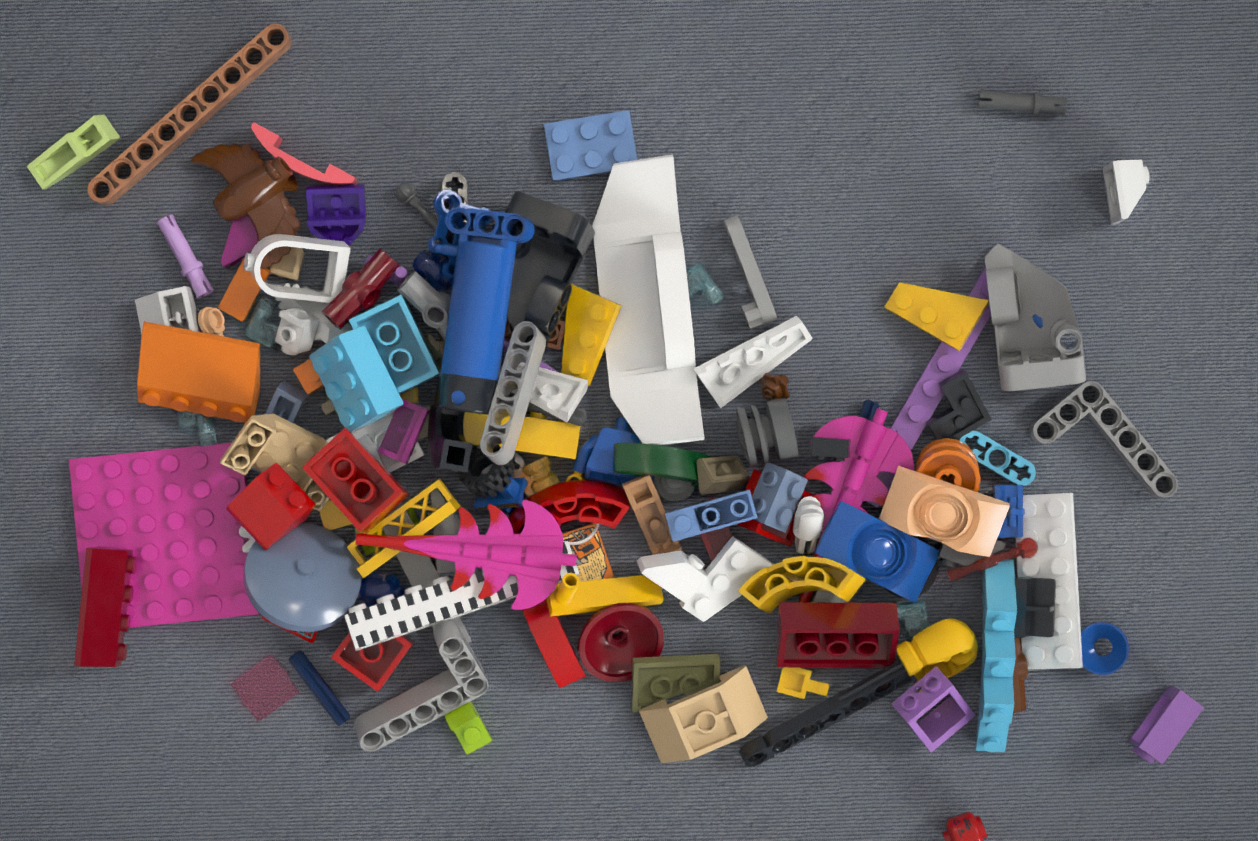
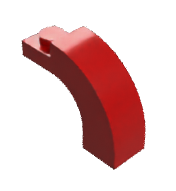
(554, 645)

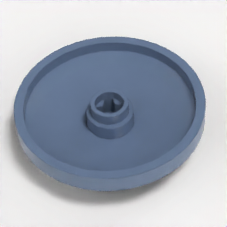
(303, 579)

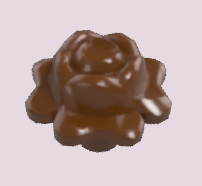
(774, 386)

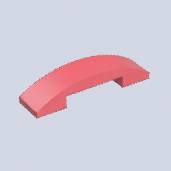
(332, 175)

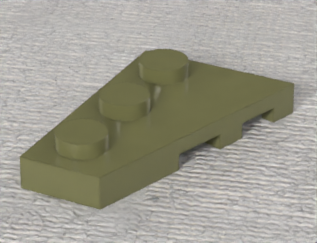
(670, 676)

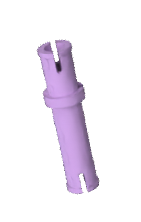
(190, 266)

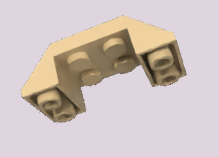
(272, 440)
(705, 718)

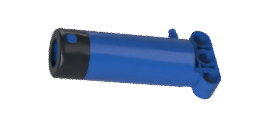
(477, 306)

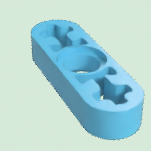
(1019, 461)

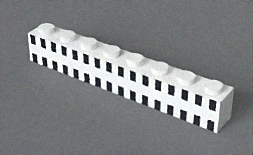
(427, 607)

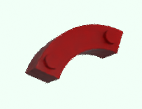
(580, 501)

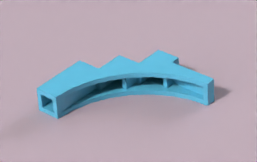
(998, 657)

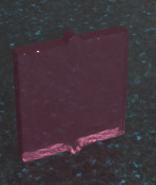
(265, 687)

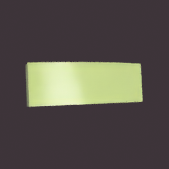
(73, 151)

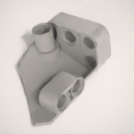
(1025, 353)

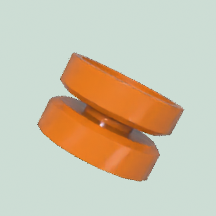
(948, 457)

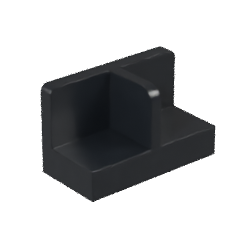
(1035, 607)

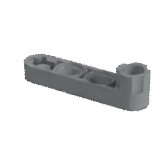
(761, 309)

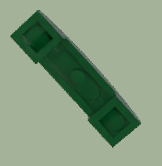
(656, 460)

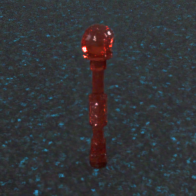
(1027, 548)

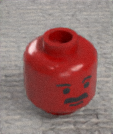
(964, 828)

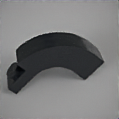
(446, 439)

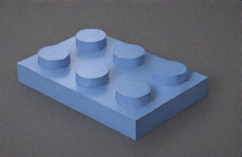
(589, 145)

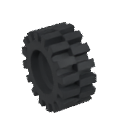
(489, 482)

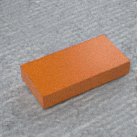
(242, 293)

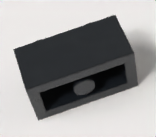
(830, 447)

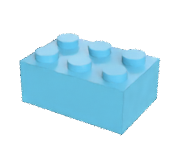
(399, 343)
(356, 379)

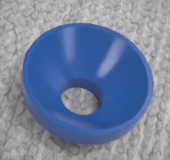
(1099, 663)

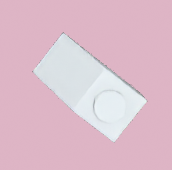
(674, 572)

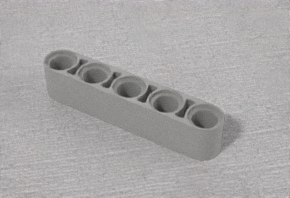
(514, 406)

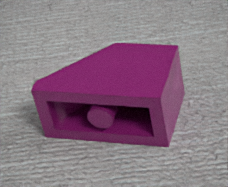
(239, 242)

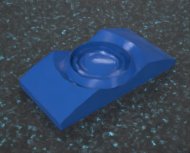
(877, 551)

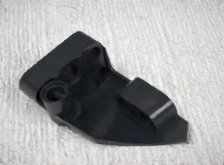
(545, 262)

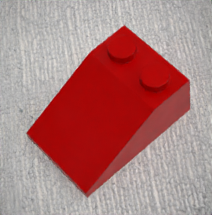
(355, 481)

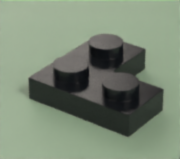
(966, 409)

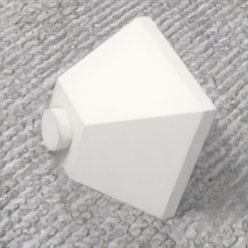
(1124, 187)

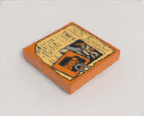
(591, 555)

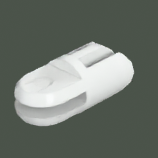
(807, 524)

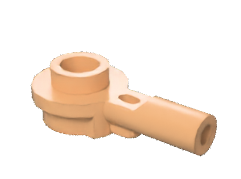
(211, 321)

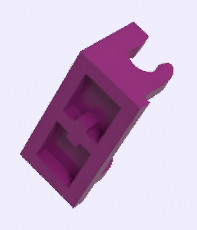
(403, 431)

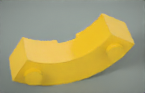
(798, 576)

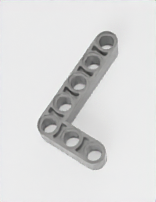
(1110, 432)
(430, 699)

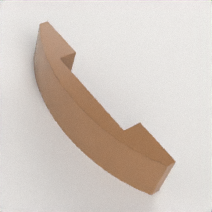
(650, 514)

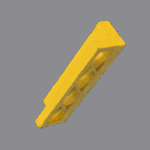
(420, 528)

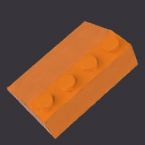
(198, 372)

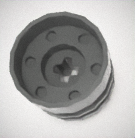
(767, 432)

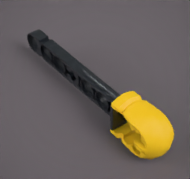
(944, 644)

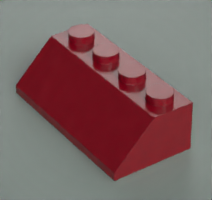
(104, 607)
(837, 635)

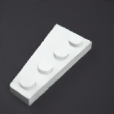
(747, 363)

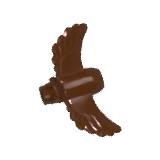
(255, 192)

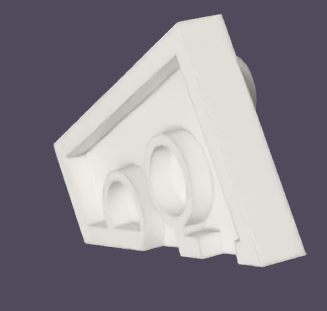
(556, 392)

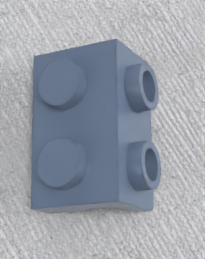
(777, 496)

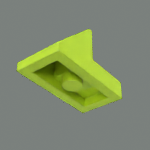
(468, 727)

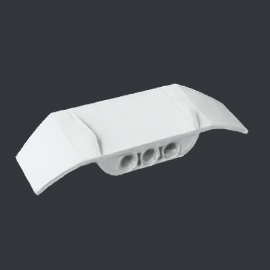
(645, 272)

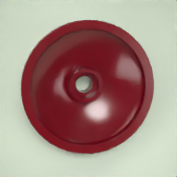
(611, 655)

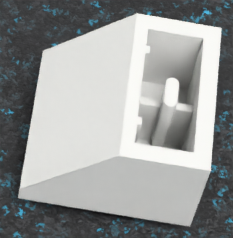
(169, 308)

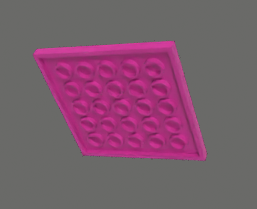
(175, 521)

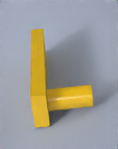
(593, 595)

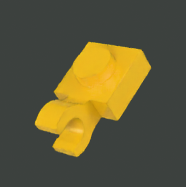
(797, 682)

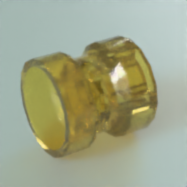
(540, 474)

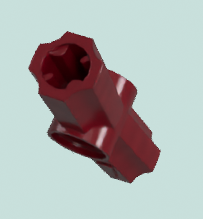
(360, 289)

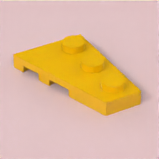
(937, 312)
(586, 332)

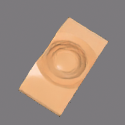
(943, 512)

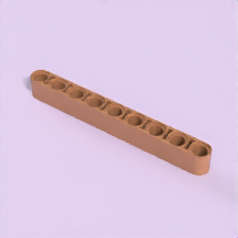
(175, 117)

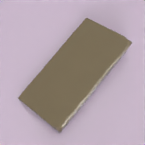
(721, 474)

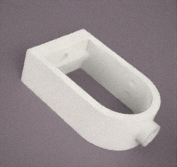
(335, 272)

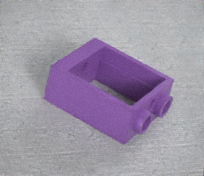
(944, 719)
(1165, 725)

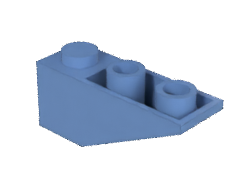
(711, 515)

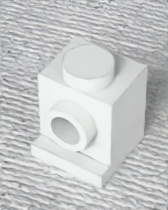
(296, 331)

